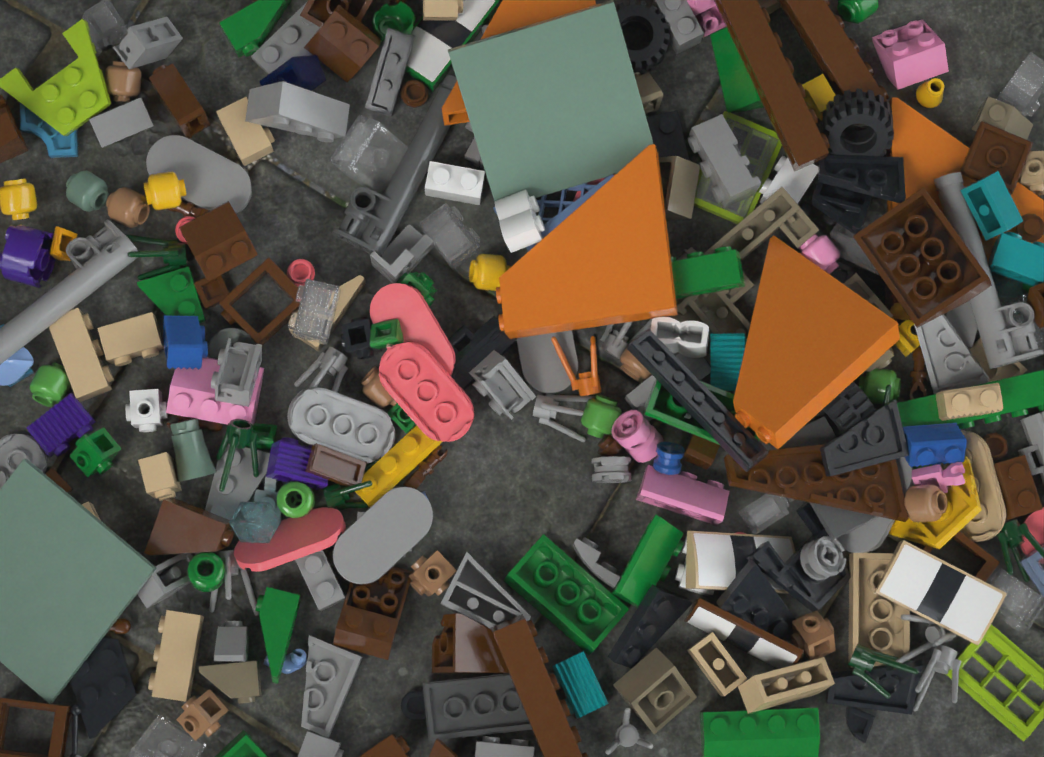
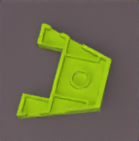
(71, 94)

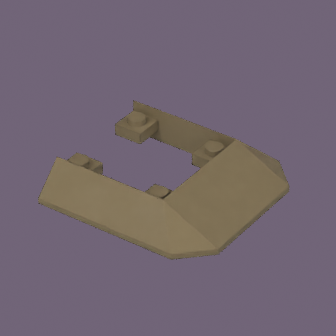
(776, 212)

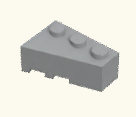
(297, 111)
(723, 161)
(480, 596)

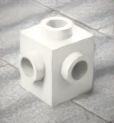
(139, 402)

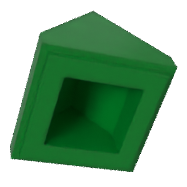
(386, 334)
(265, 436)

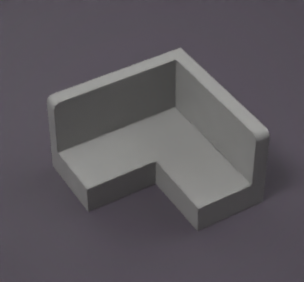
(402, 254)

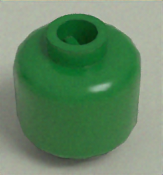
(857, 10)
(206, 562)

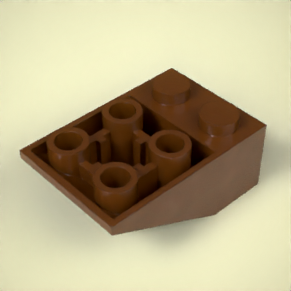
(373, 614)

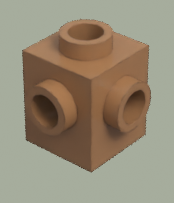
(441, 572)
(813, 635)
(202, 715)

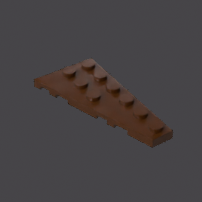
(801, 476)

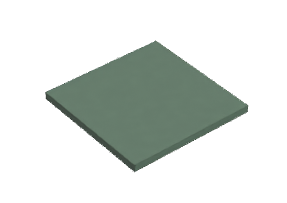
(553, 102)
(59, 580)

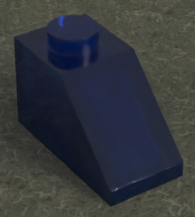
(298, 71)

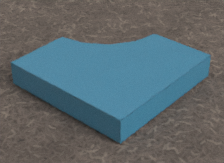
(56, 143)

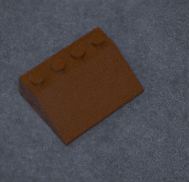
(922, 259)

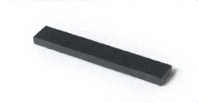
(697, 400)

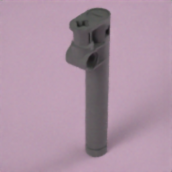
(375, 225)

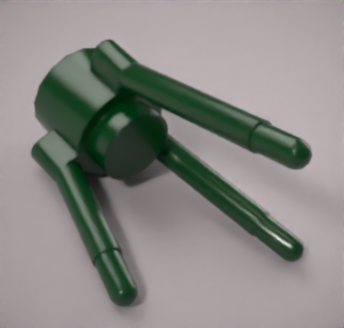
(173, 254)
(238, 434)
(338, 494)
(1011, 537)
(865, 658)

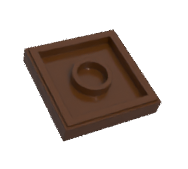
(996, 151)

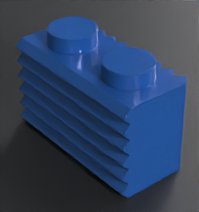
(184, 342)
(934, 444)

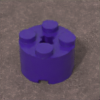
(27, 255)

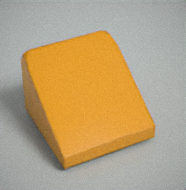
(60, 241)

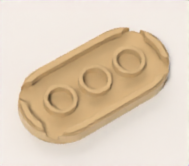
(993, 513)

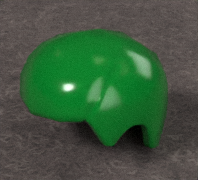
(394, 16)

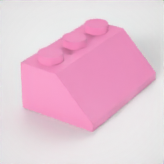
(194, 398)
(684, 495)

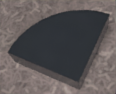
(859, 723)

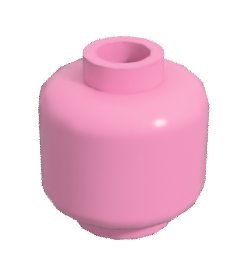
(821, 252)

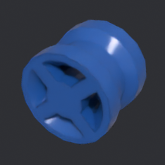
(668, 458)

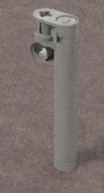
(96, 262)
(1000, 334)

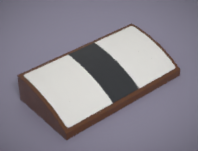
(743, 635)

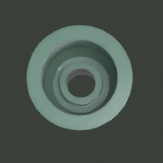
(190, 451)

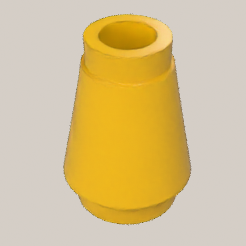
(930, 93)

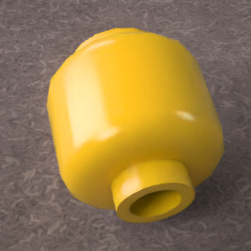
(164, 190)
(17, 198)
(486, 271)

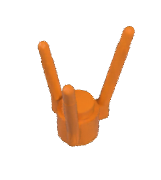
(588, 381)

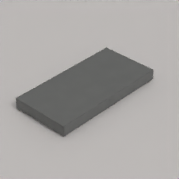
(834, 520)
(473, 707)

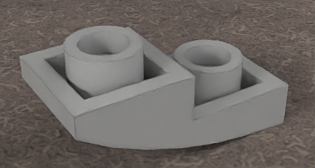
(589, 555)

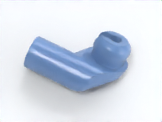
(293, 661)

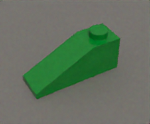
(252, 25)
(277, 619)

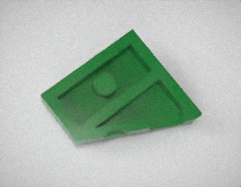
(174, 293)

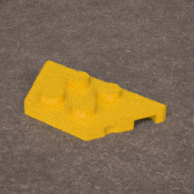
(962, 507)

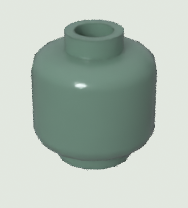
(87, 191)

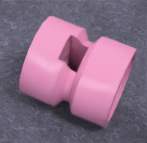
(636, 435)

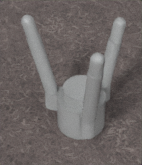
(616, 342)
(329, 363)
(547, 408)
(231, 569)
(935, 635)
(942, 661)
(627, 735)

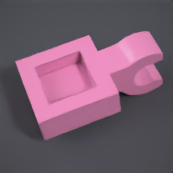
(942, 478)

